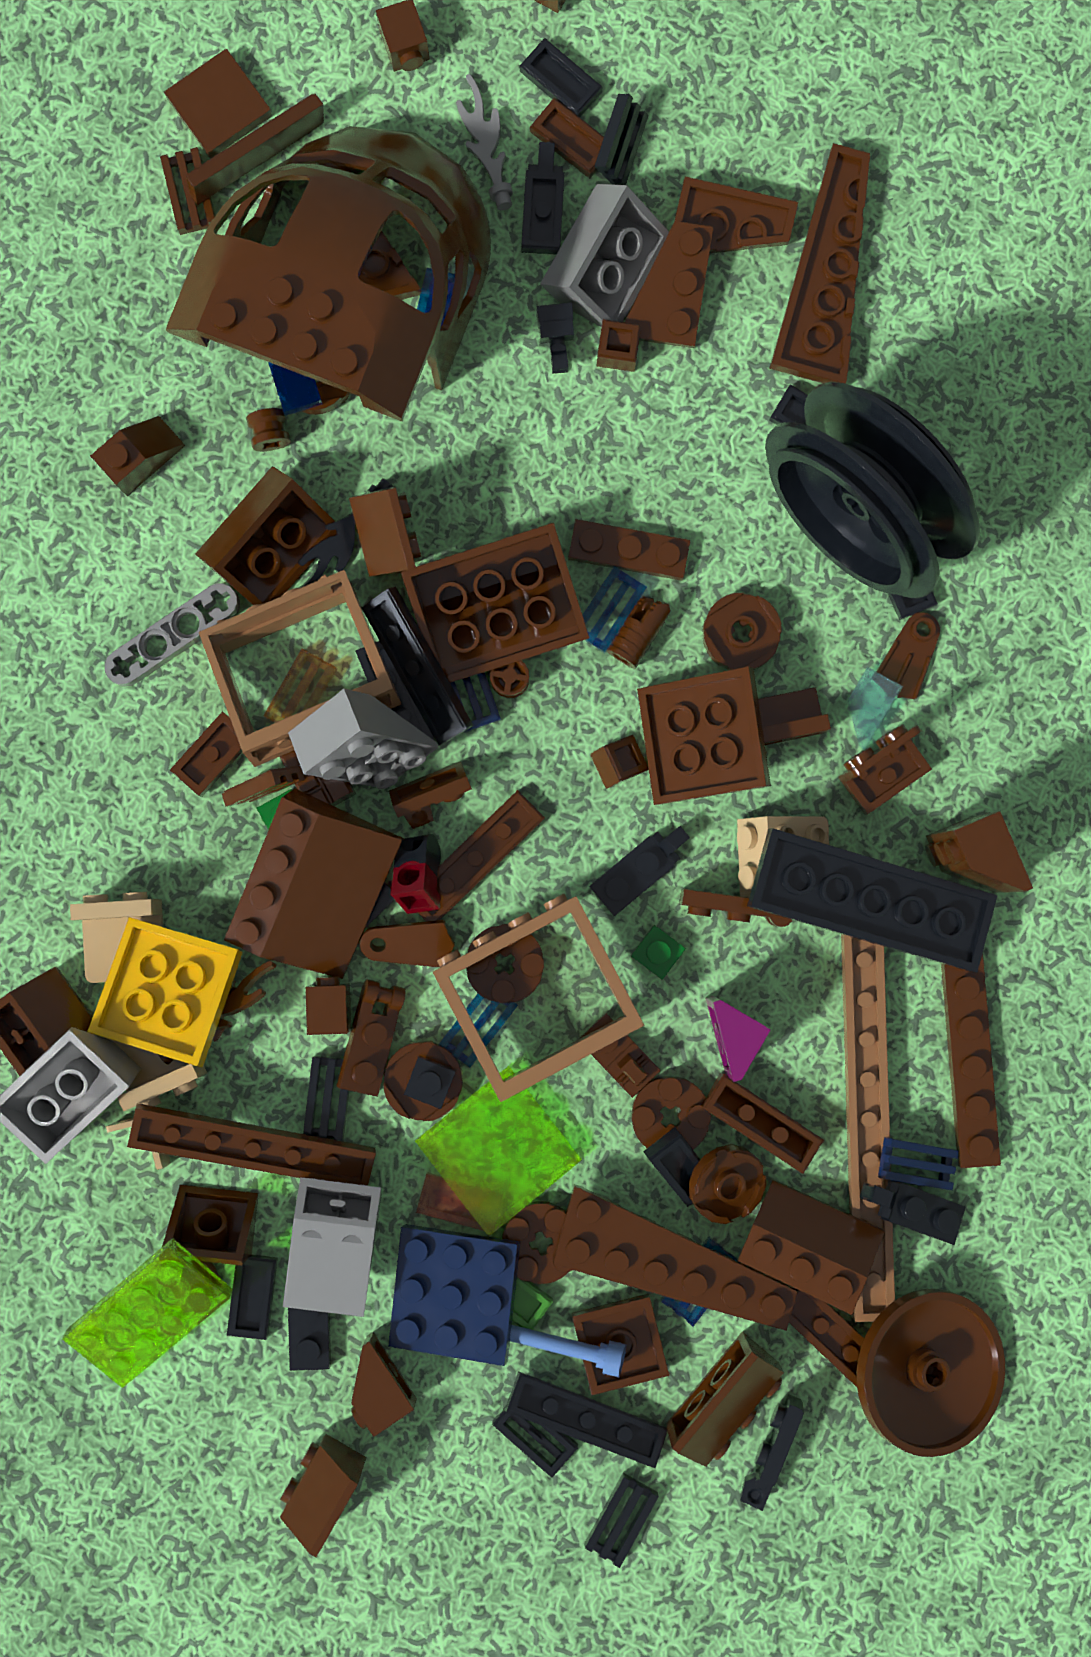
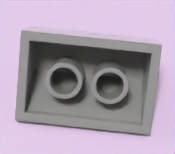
(606, 255)
(65, 1091)

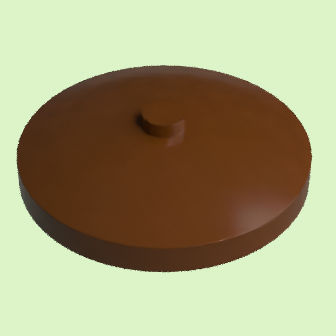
(931, 1372)

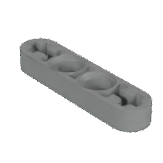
(169, 629)

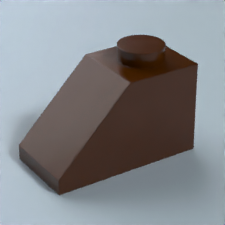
(137, 453)
(379, 1389)

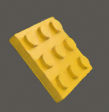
(165, 992)

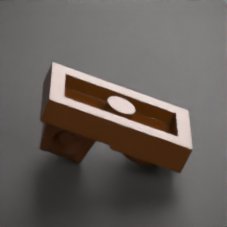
(415, 797)
(624, 1060)

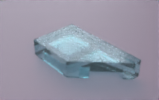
(871, 703)

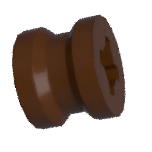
(268, 429)
(510, 674)

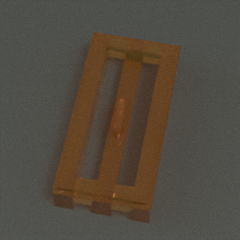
(289, 680)

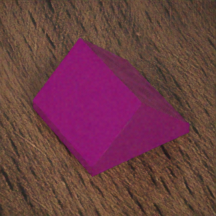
(736, 1036)

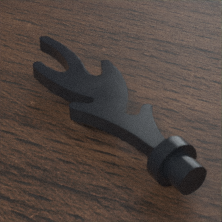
(338, 545)

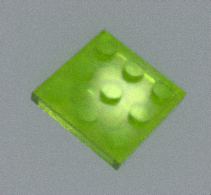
(497, 1153)

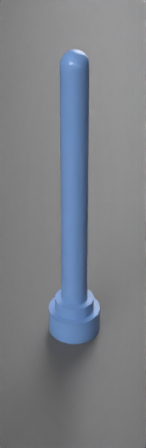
(606, 1356)

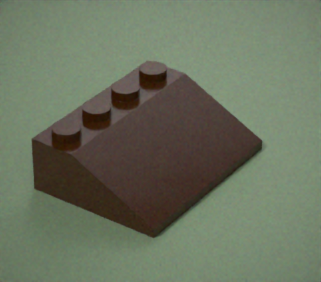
(496, 603)
(313, 886)

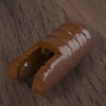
(639, 631)

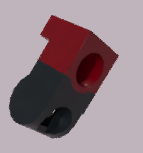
(416, 874)

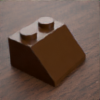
(321, 1492)

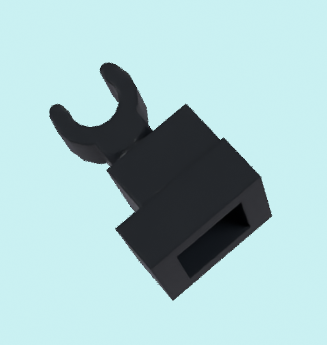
(556, 327)

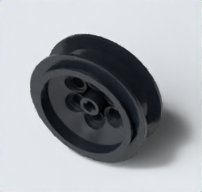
(872, 489)

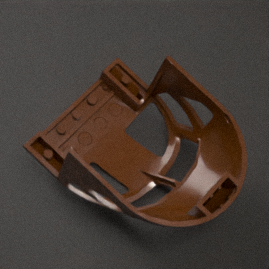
(305, 295)

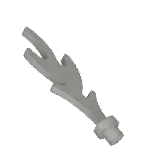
(487, 135)

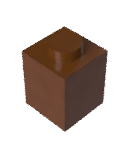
(403, 35)
(328, 1007)

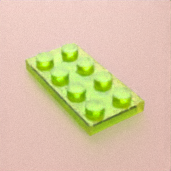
(147, 1313)

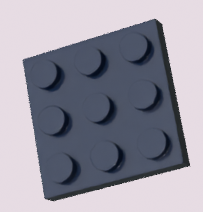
(454, 1294)

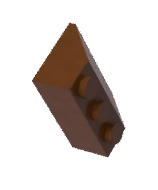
(265, 538)
(980, 854)
(812, 1246)
(724, 1401)

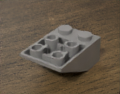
(359, 742)
(332, 1247)

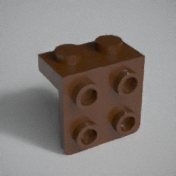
(883, 773)

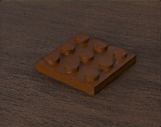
(704, 736)

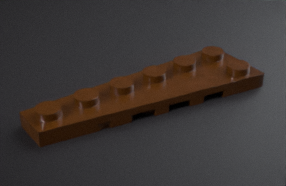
(821, 304)
(639, 1253)

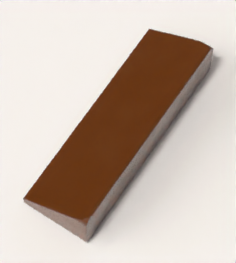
(762, 1123)

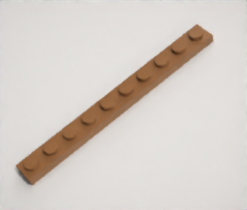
(867, 1106)

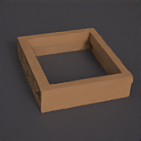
(269, 618)
(567, 1055)

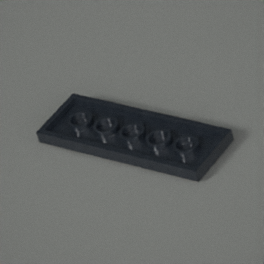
(872, 900)

